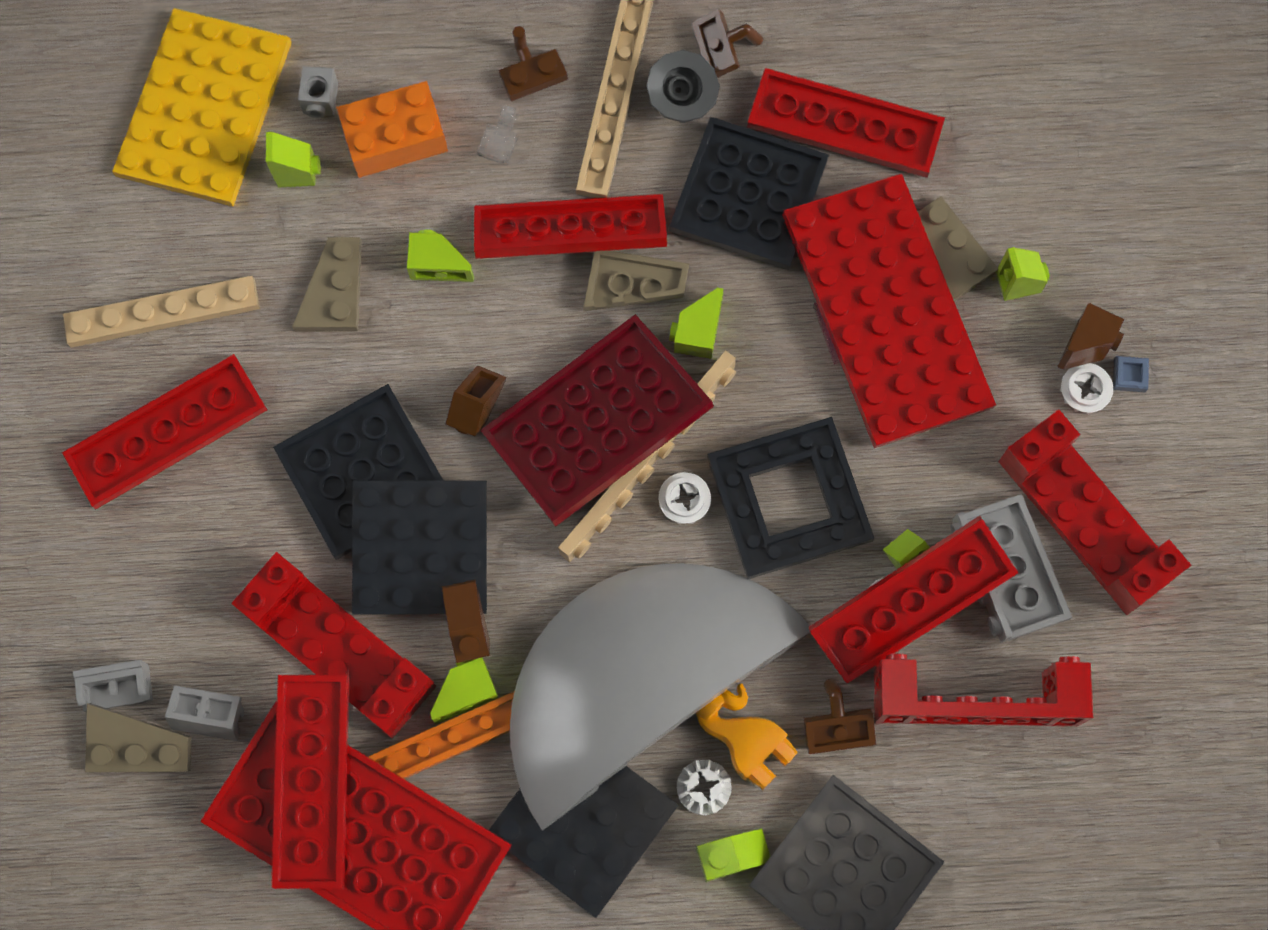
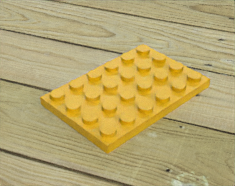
(202, 107)

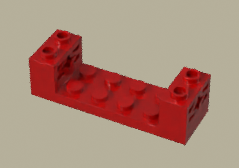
(1090, 515)
(334, 643)
(1064, 702)

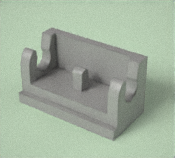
(114, 685)
(204, 713)

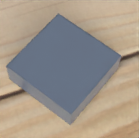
(1131, 374)

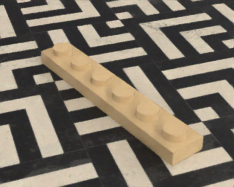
(161, 311)

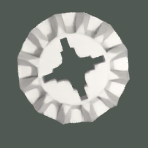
(1100, 384)
(691, 485)
(697, 802)

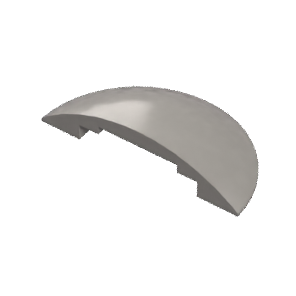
(631, 668)

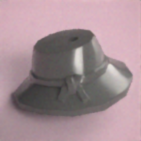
(693, 77)

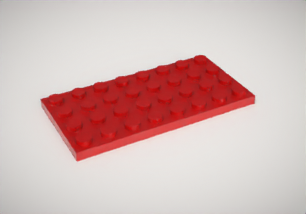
(888, 310)
(405, 851)

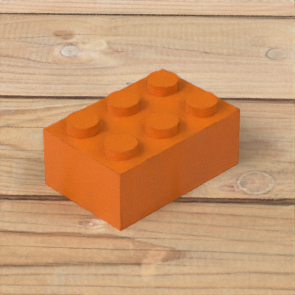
(392, 129)

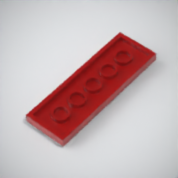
(846, 122)
(569, 226)
(164, 431)
(913, 599)
(310, 782)

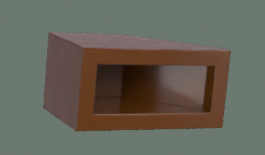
(1092, 337)
(474, 400)
(466, 621)

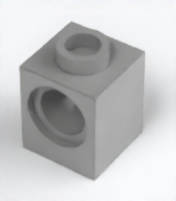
(315, 80)

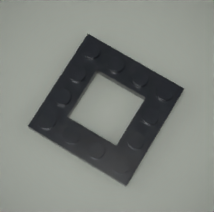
(814, 442)

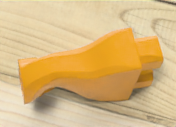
(747, 738)

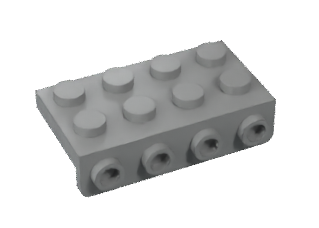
(1031, 597)

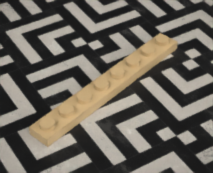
(614, 98)
(620, 491)

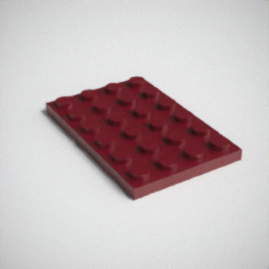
(596, 419)

